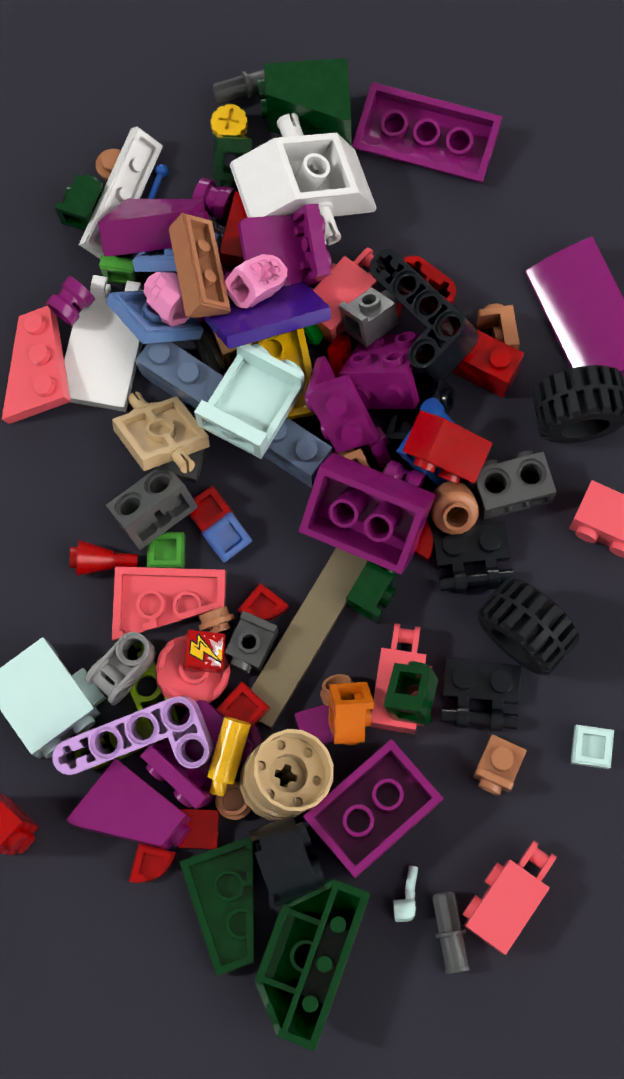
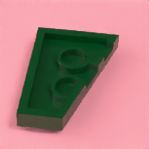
(223, 902)

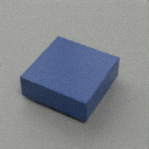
(226, 537)

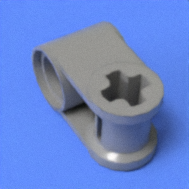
(121, 669)

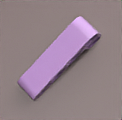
(130, 740)

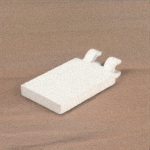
(101, 353)

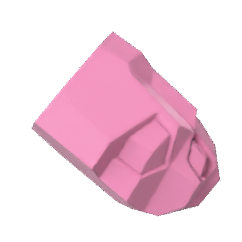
(255, 280)
(165, 297)

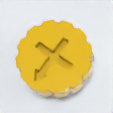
(229, 120)

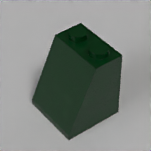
(312, 91)

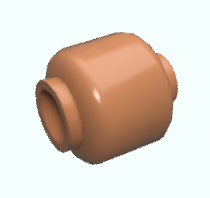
(454, 508)

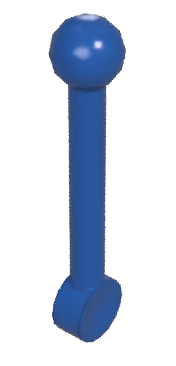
(161, 171)

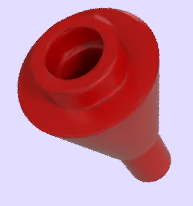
(93, 558)

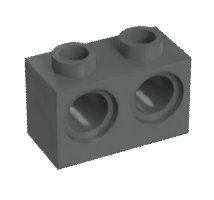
(516, 493)
(152, 506)

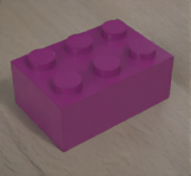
(366, 512)
(373, 808)

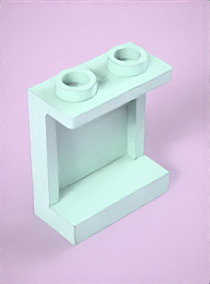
(252, 399)
(43, 699)

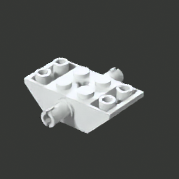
(303, 171)

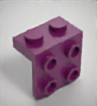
(291, 238)
(384, 372)
(339, 408)
(190, 784)

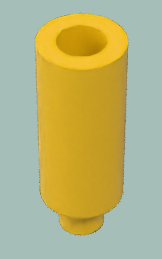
(227, 754)

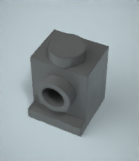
(369, 315)
(254, 658)

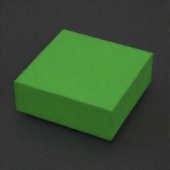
(118, 269)
(167, 551)

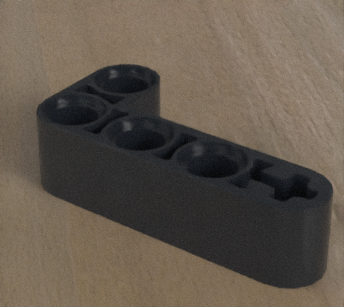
(441, 325)

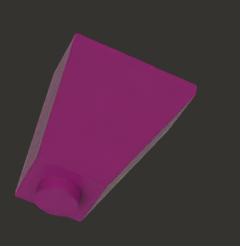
(144, 224)
(130, 810)

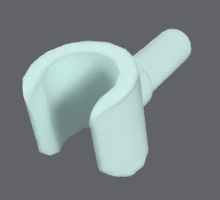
(405, 908)

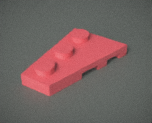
(37, 368)
(163, 596)

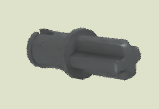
(238, 86)
(450, 932)

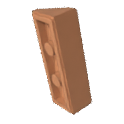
(198, 267)

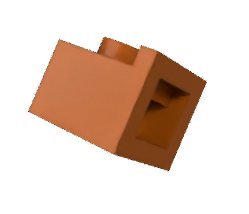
(349, 712)

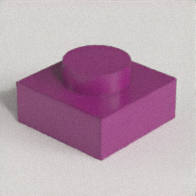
(378, 449)

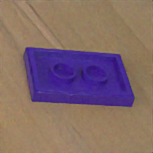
(285, 311)

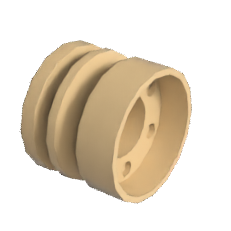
(304, 766)

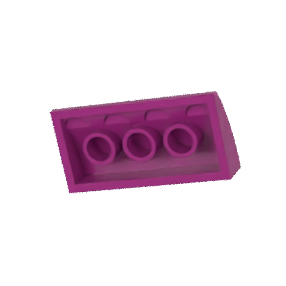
(427, 132)
(581, 304)

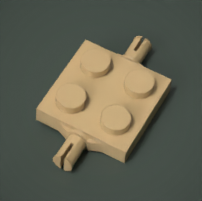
(160, 433)

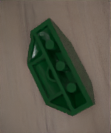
(308, 959)

